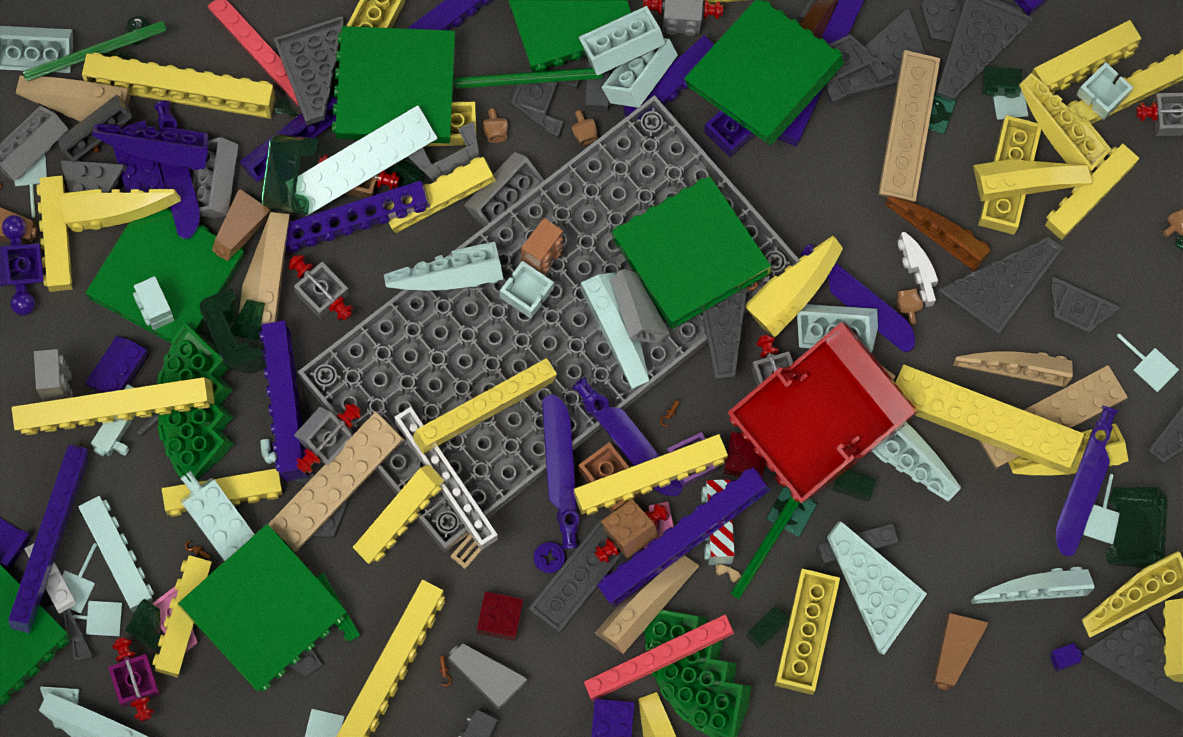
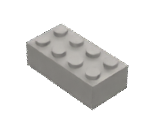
(52, 375)

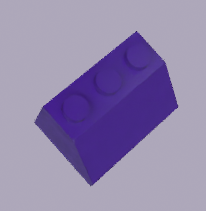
(117, 366)

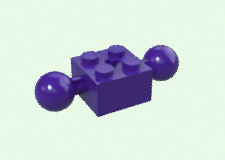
(30, 265)

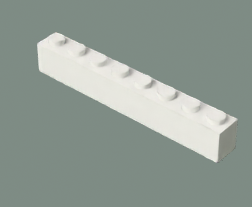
(452, 488)

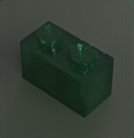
(1001, 82)
(855, 485)
(767, 627)

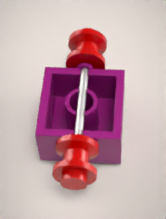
(133, 680)

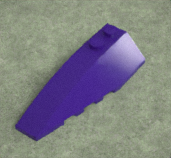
(165, 146)

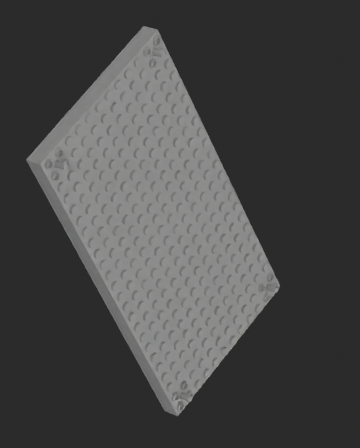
(460, 342)

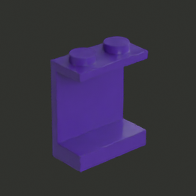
(11, 543)

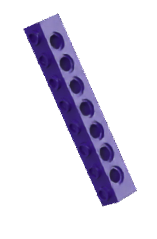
(361, 208)

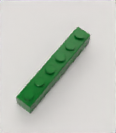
(347, 626)

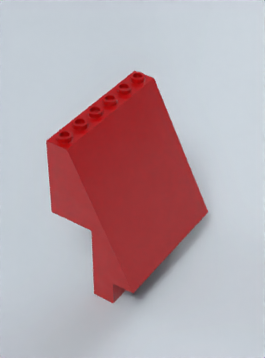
(822, 413)

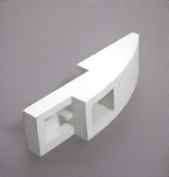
(917, 261)
(57, 587)

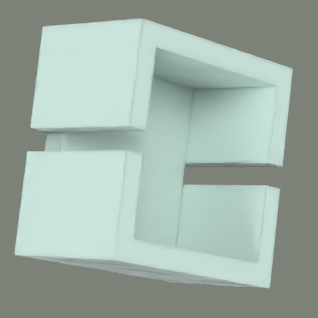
(1102, 92)
(528, 289)
(152, 300)

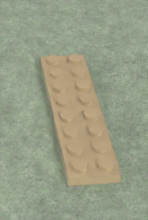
(909, 126)
(1070, 406)
(336, 482)

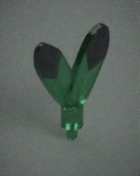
(283, 105)

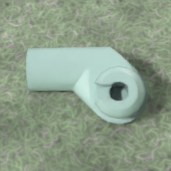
(268, 456)

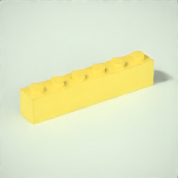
(448, 190)
(1086, 197)
(55, 234)
(237, 488)
(399, 514)
(179, 625)

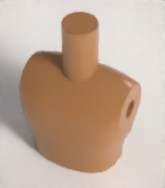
(495, 128)
(584, 130)
(1176, 223)
(908, 303)

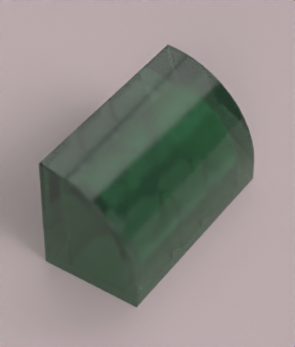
(407, 173)

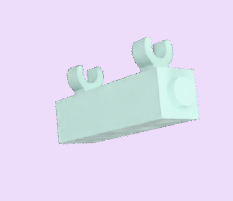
(109, 437)

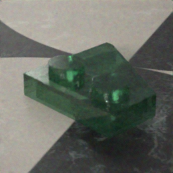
(249, 320)
(146, 624)

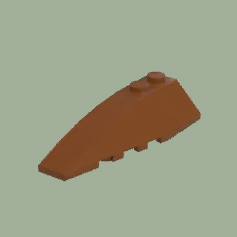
(943, 232)

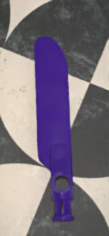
(186, 212)
(855, 294)
(622, 432)
(560, 466)
(1085, 486)

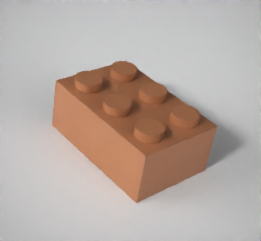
(543, 246)
(603, 464)

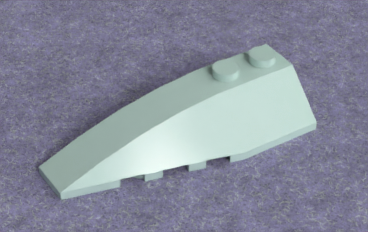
(462, 269)
(606, 311)
(914, 456)
(1040, 586)
(82, 722)

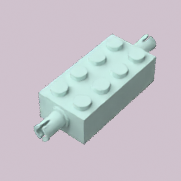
(215, 516)

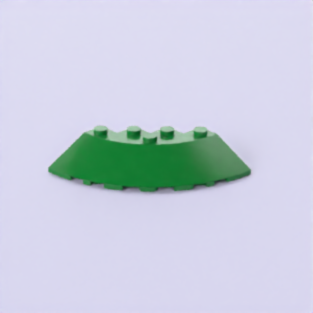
(196, 436)
(700, 684)

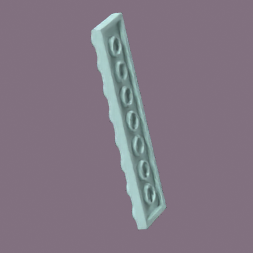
(365, 158)

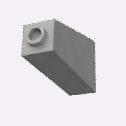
(637, 308)
(488, 676)

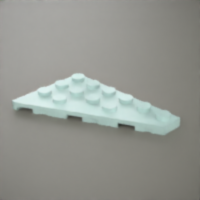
(878, 587)

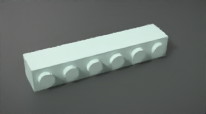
(115, 552)

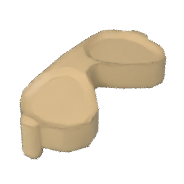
(722, 569)

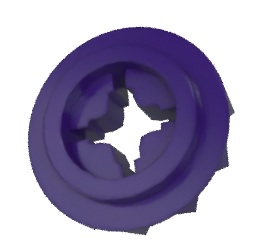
(543, 550)

